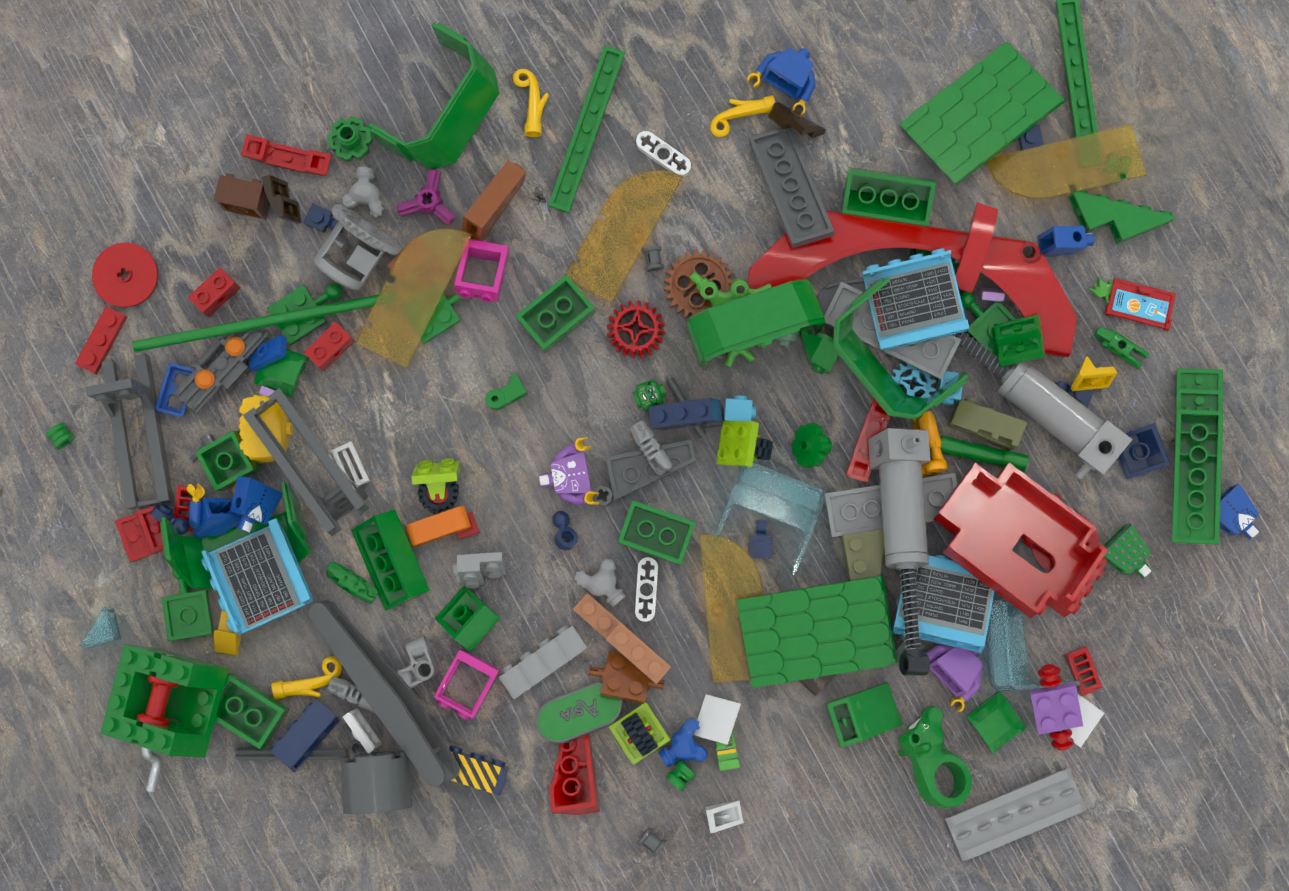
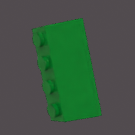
(888, 196)
(390, 559)

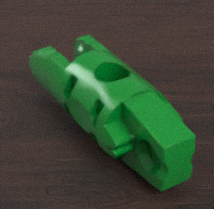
(1110, 341)
(351, 582)

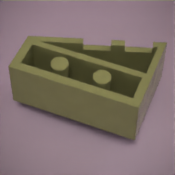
(987, 424)
(863, 553)

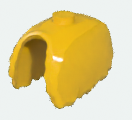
(275, 420)

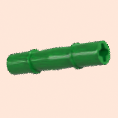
(983, 453)

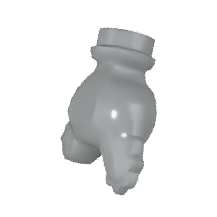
(364, 192)
(602, 582)

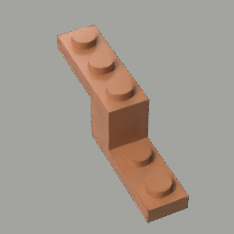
(622, 638)

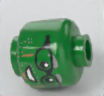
(649, 394)

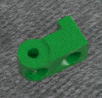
(506, 395)

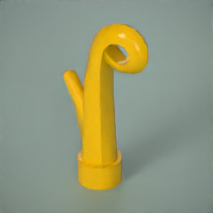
(742, 109)
(533, 125)
(306, 686)

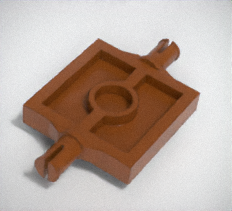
(623, 679)

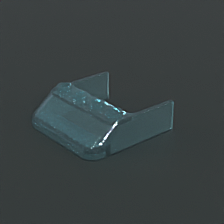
(778, 498)
(1007, 650)

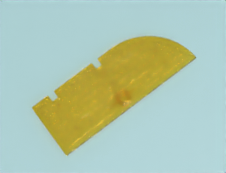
(1079, 161)
(618, 240)
(409, 303)
(727, 576)

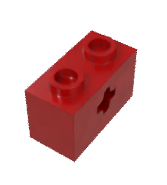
(214, 292)
(329, 346)

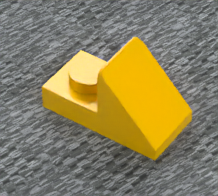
(1093, 378)
(225, 640)

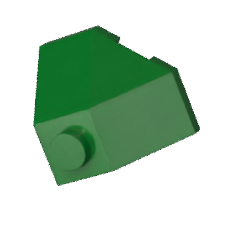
(818, 351)

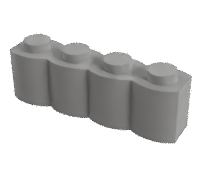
(542, 662)

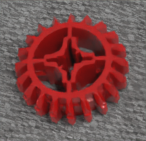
(625, 328)

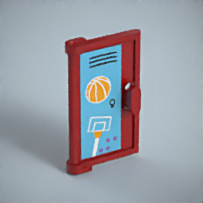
(1148, 307)

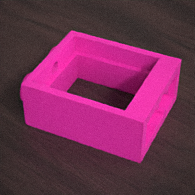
(486, 251)
(446, 702)

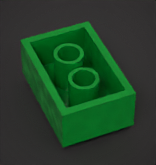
(555, 313)
(656, 532)
(249, 711)

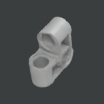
(419, 654)

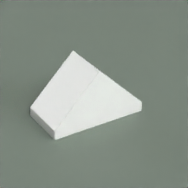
(724, 816)

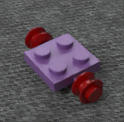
(1056, 707)

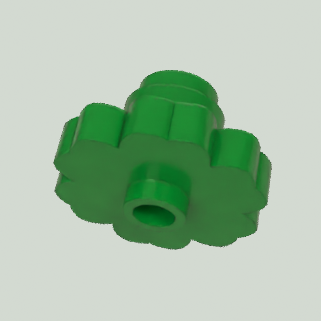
(359, 139)
(810, 445)

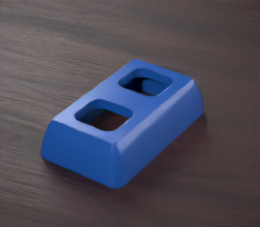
(168, 389)

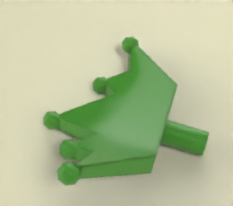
(1102, 290)

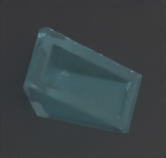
(103, 630)

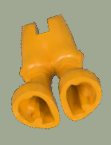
(938, 463)

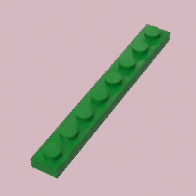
(1076, 67)
(586, 129)

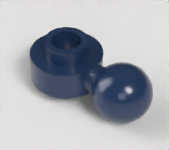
(163, 510)
(561, 521)

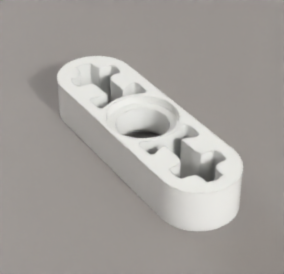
(663, 145)
(641, 572)

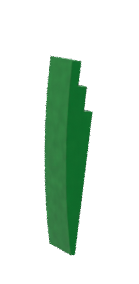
(1197, 456)

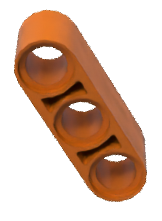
(438, 526)

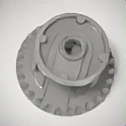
(363, 257)

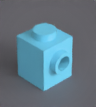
(739, 409)

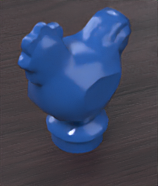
(683, 745)

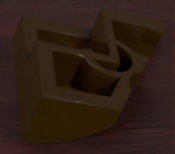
(788, 118)

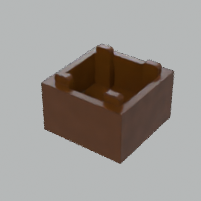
(242, 196)

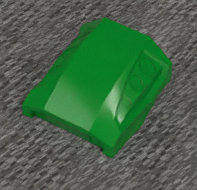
(283, 373)
(996, 721)

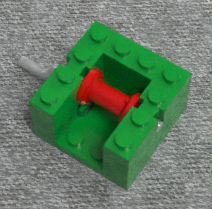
(159, 686)

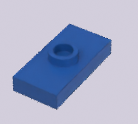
(268, 353)

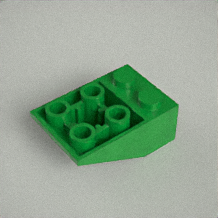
(863, 714)

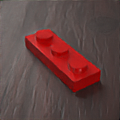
(101, 340)

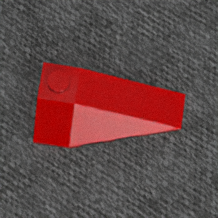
(574, 779)

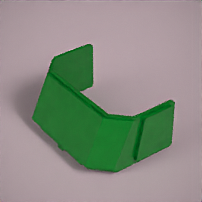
(460, 115)
(754, 320)
(874, 375)
(185, 552)

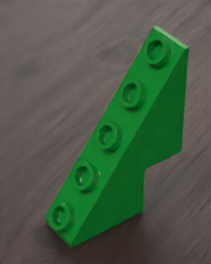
(1122, 218)

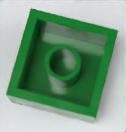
(226, 461)

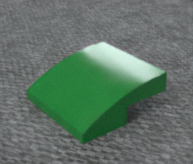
(1019, 340)

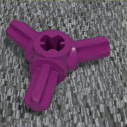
(436, 207)

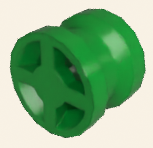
(60, 436)

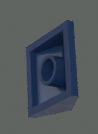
(1144, 452)

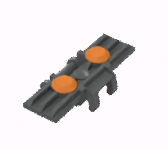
(224, 370)

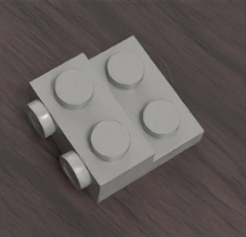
(473, 567)

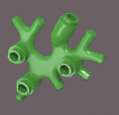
(717, 297)

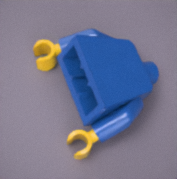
(789, 73)
(210, 515)

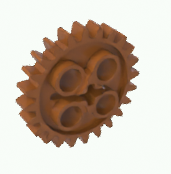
(684, 270)

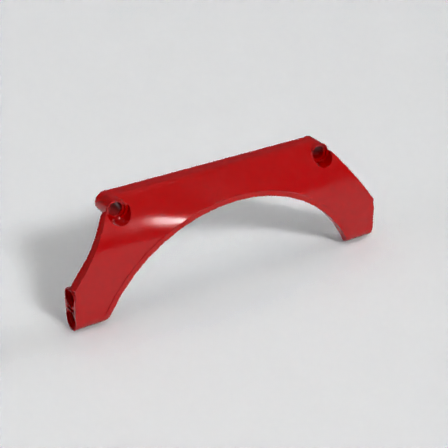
(1028, 285)

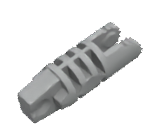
(652, 450)
(346, 690)

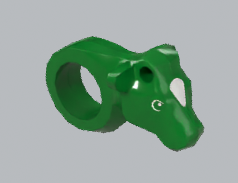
(924, 745)

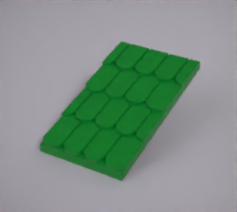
(982, 112)
(817, 631)

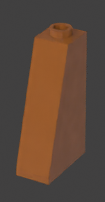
(493, 201)

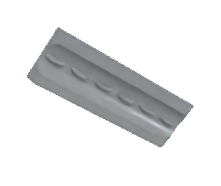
(1015, 814)

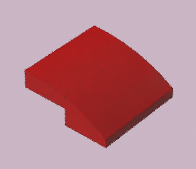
(140, 534)

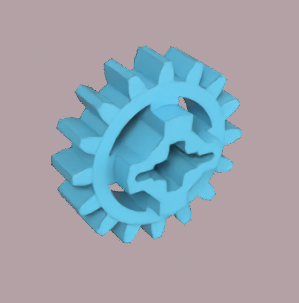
(921, 387)

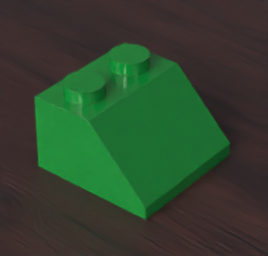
(467, 618)

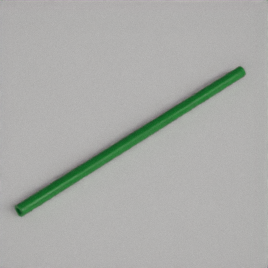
(254, 323)

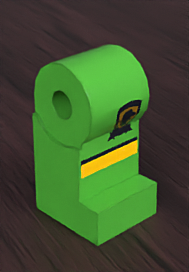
(727, 754)

